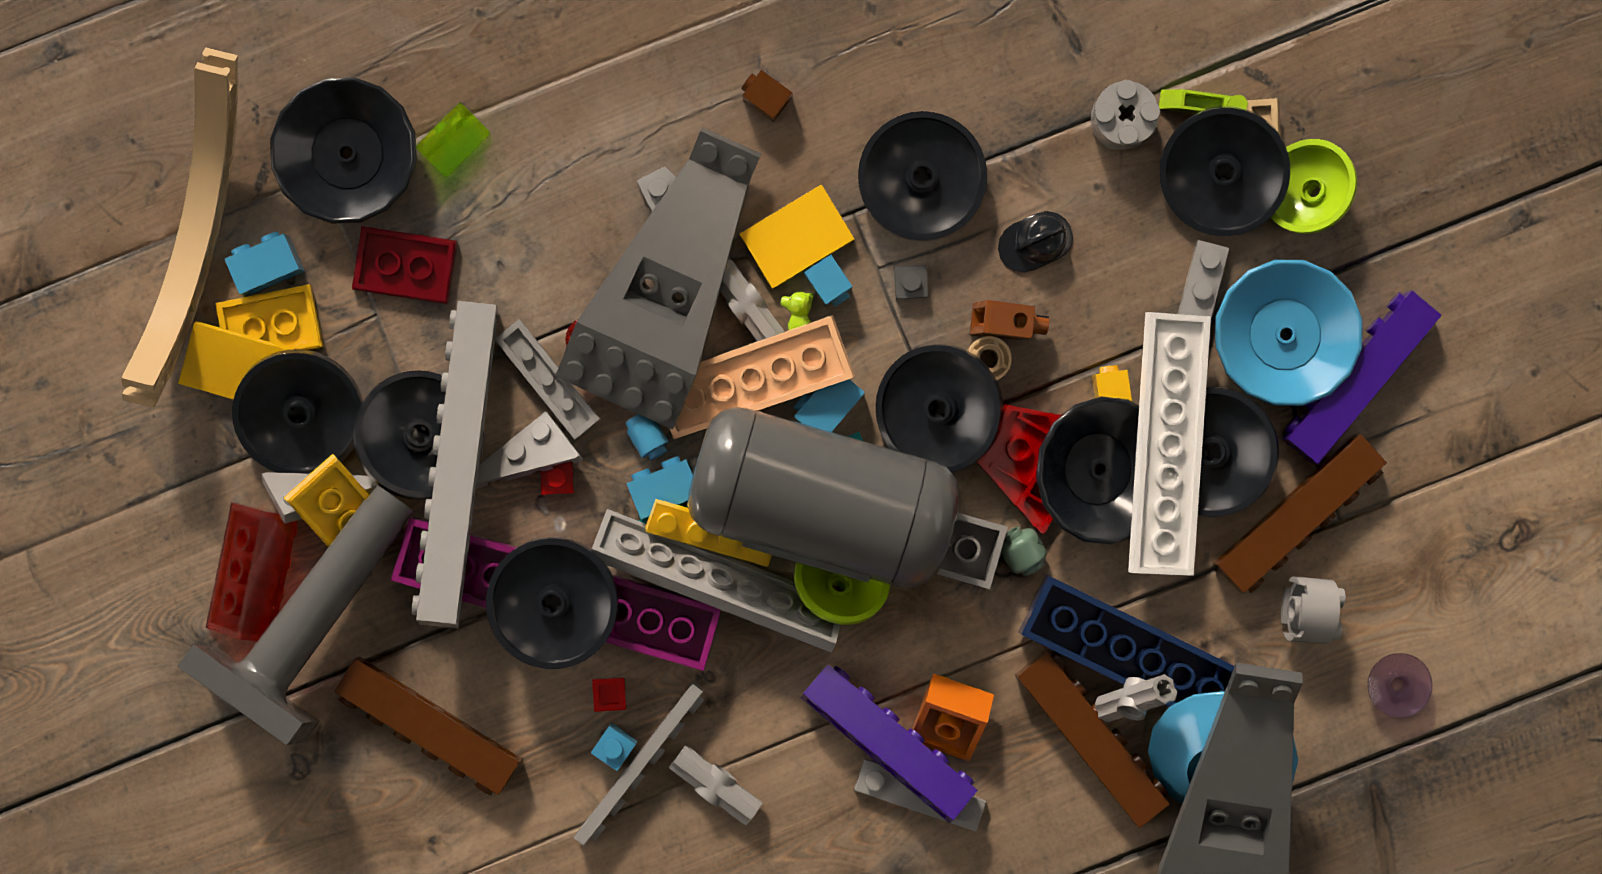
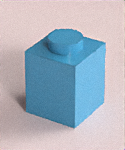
(829, 282)
(614, 746)

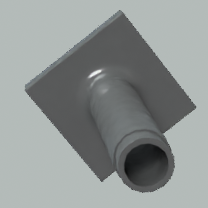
(261, 679)

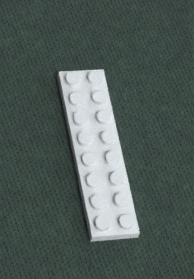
(1169, 444)

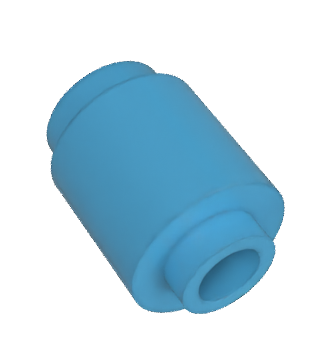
(647, 437)

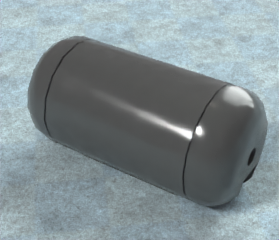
(823, 498)

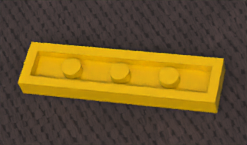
(676, 524)

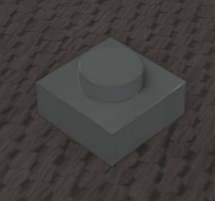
(911, 282)

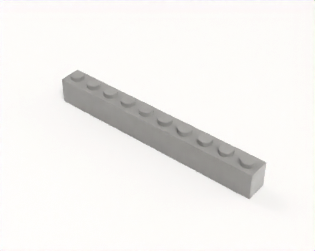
(456, 466)

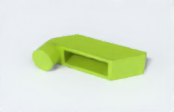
(1195, 101)

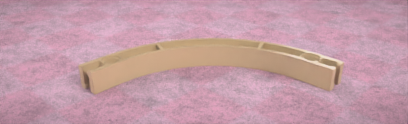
(198, 229)

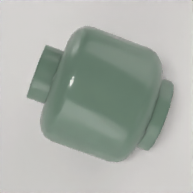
(1023, 551)

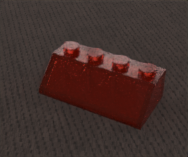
(250, 572)

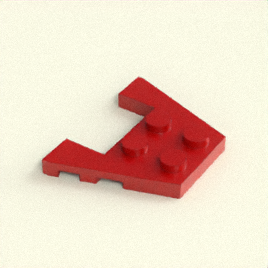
(1014, 460)

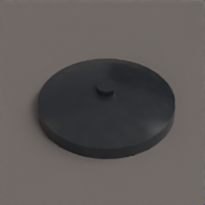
(1225, 171)
(922, 176)
(940, 406)
(296, 411)
(398, 432)
(1237, 453)
(552, 602)

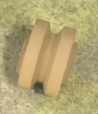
(999, 348)

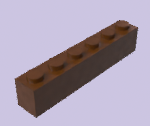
(1300, 513)
(428, 726)
(1092, 739)

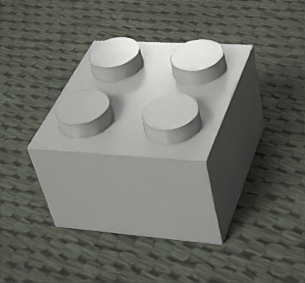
(973, 551)

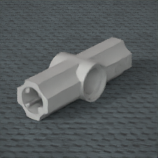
(748, 304)
(1135, 698)
(715, 785)

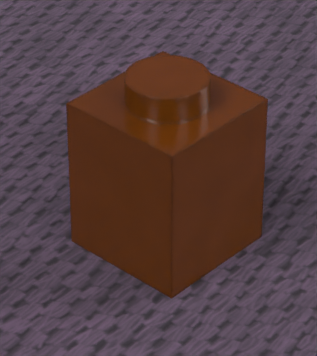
(766, 95)

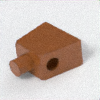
(996, 320)

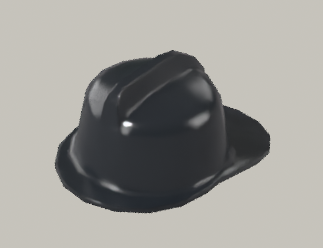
(1035, 241)

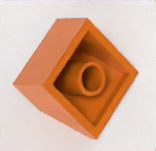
(953, 716)

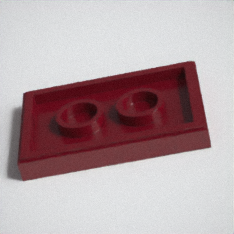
(404, 265)

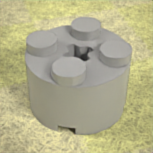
(1133, 131)
(1312, 610)

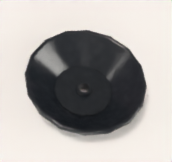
(310, 145)
(1076, 498)

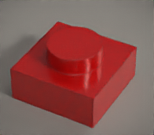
(558, 480)
(609, 694)

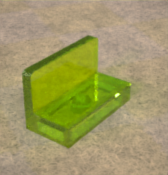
(453, 139)

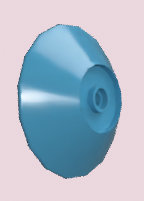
(1322, 328)
(1180, 739)

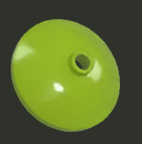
(1313, 166)
(851, 606)

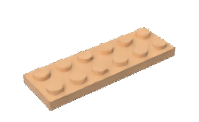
(766, 373)

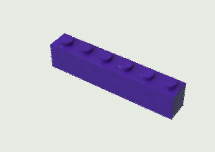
(1381, 355)
(889, 743)

